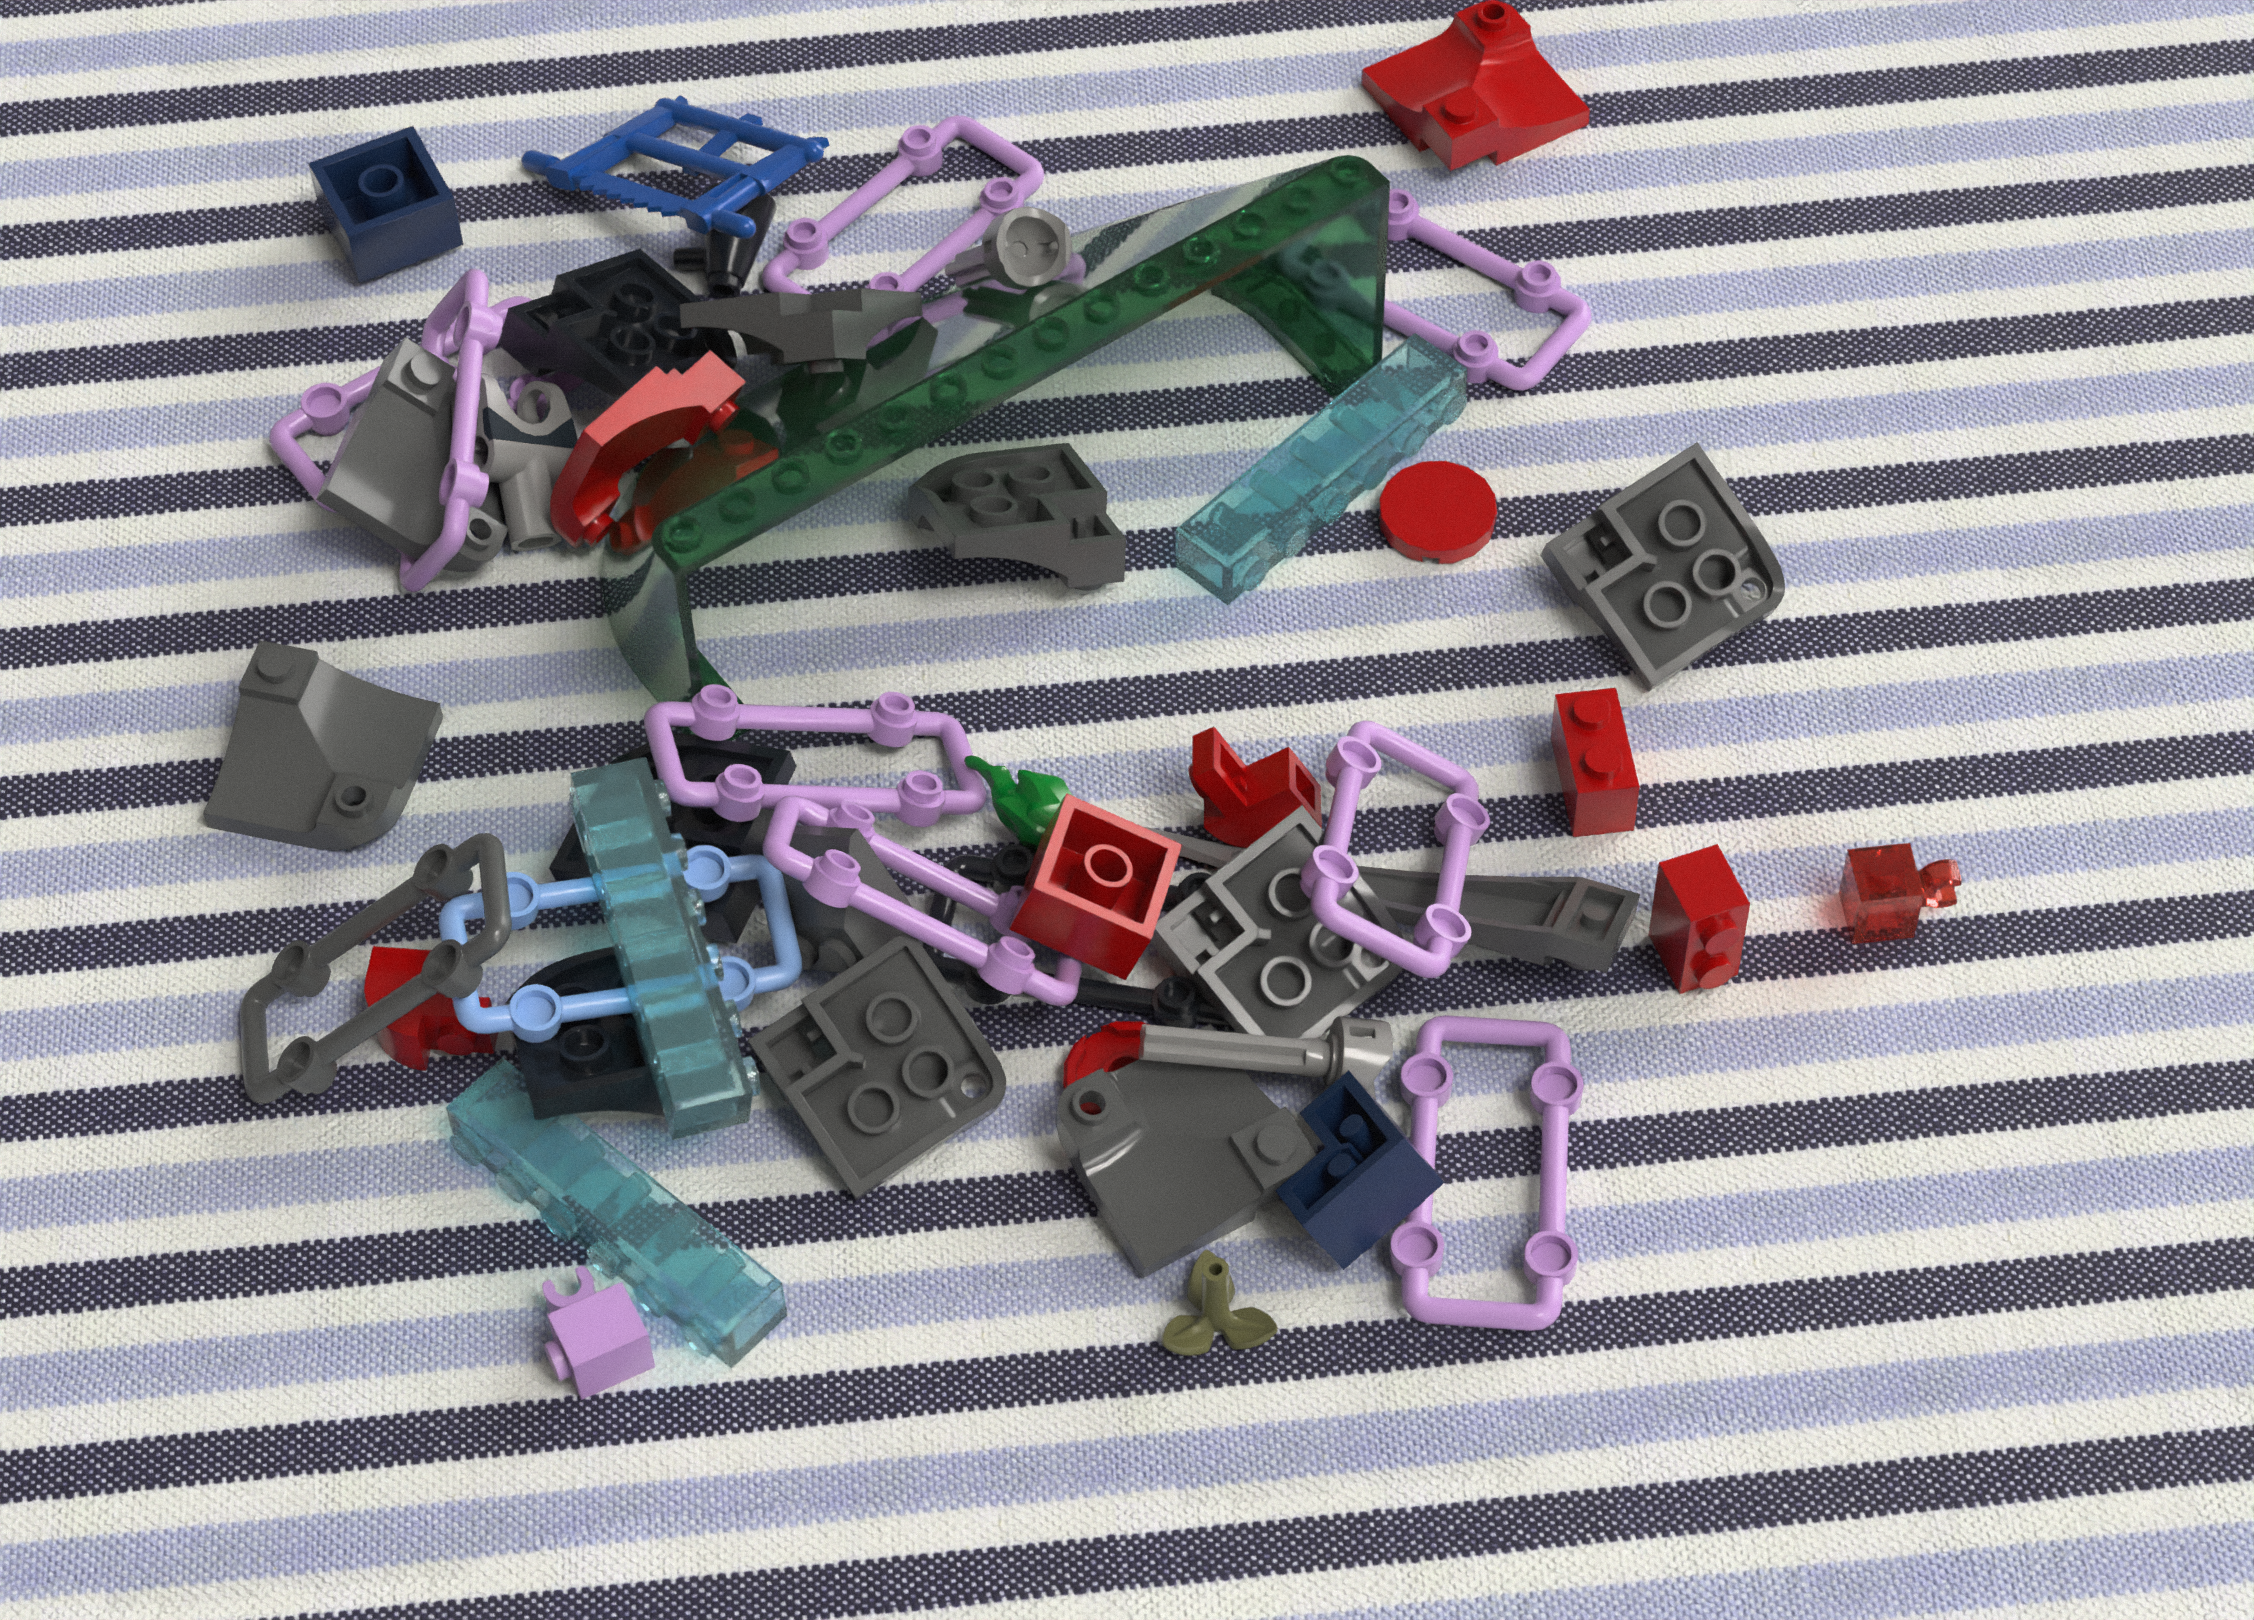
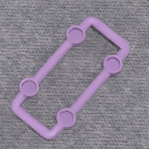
(918, 155)
(1535, 288)
(328, 406)
(461, 481)
(740, 791)
(1332, 872)
(836, 882)
(1550, 1253)

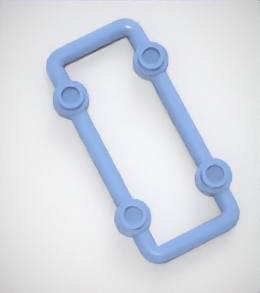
(538, 1011)

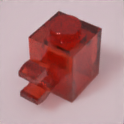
(1886, 892)

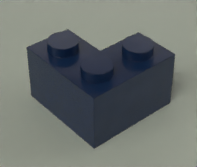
(1361, 1178)

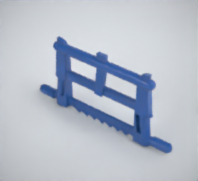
(714, 208)

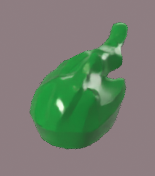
(1022, 807)

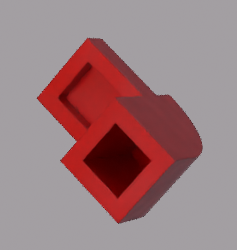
(1248, 799)
(427, 1026)

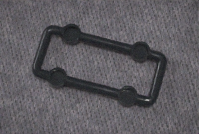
(1172, 1001)

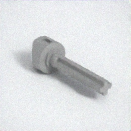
(1017, 250)
(1342, 1050)

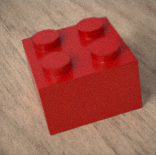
(1096, 887)

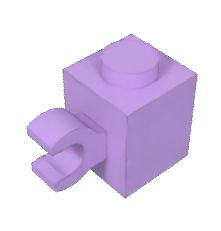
(595, 1336)

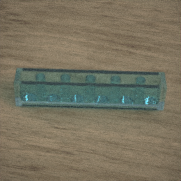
(1321, 469)
(661, 948)
(619, 1216)

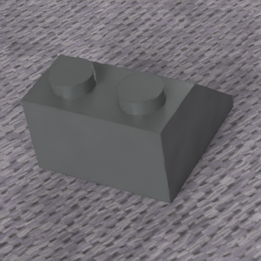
(833, 936)

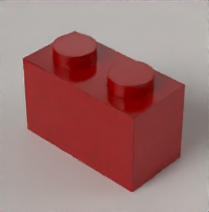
(1594, 762)
(1699, 919)

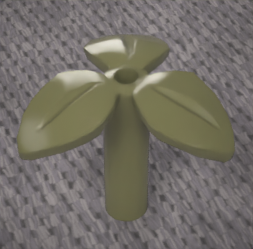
(1211, 1292)

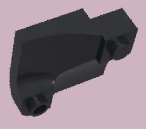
(611, 326)
(703, 762)
(589, 1061)

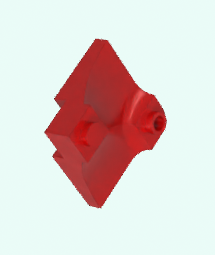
(1476, 90)
(634, 427)

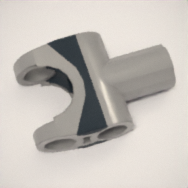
(524, 456)

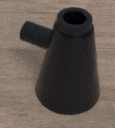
(726, 257)

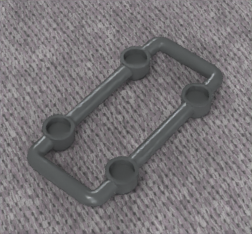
(305, 971)

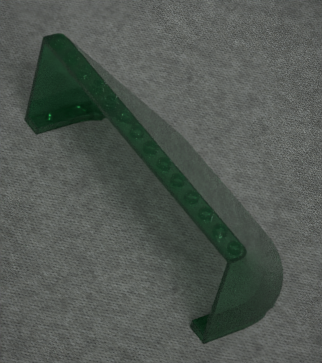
(1286, 249)

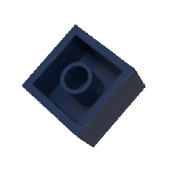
(386, 204)

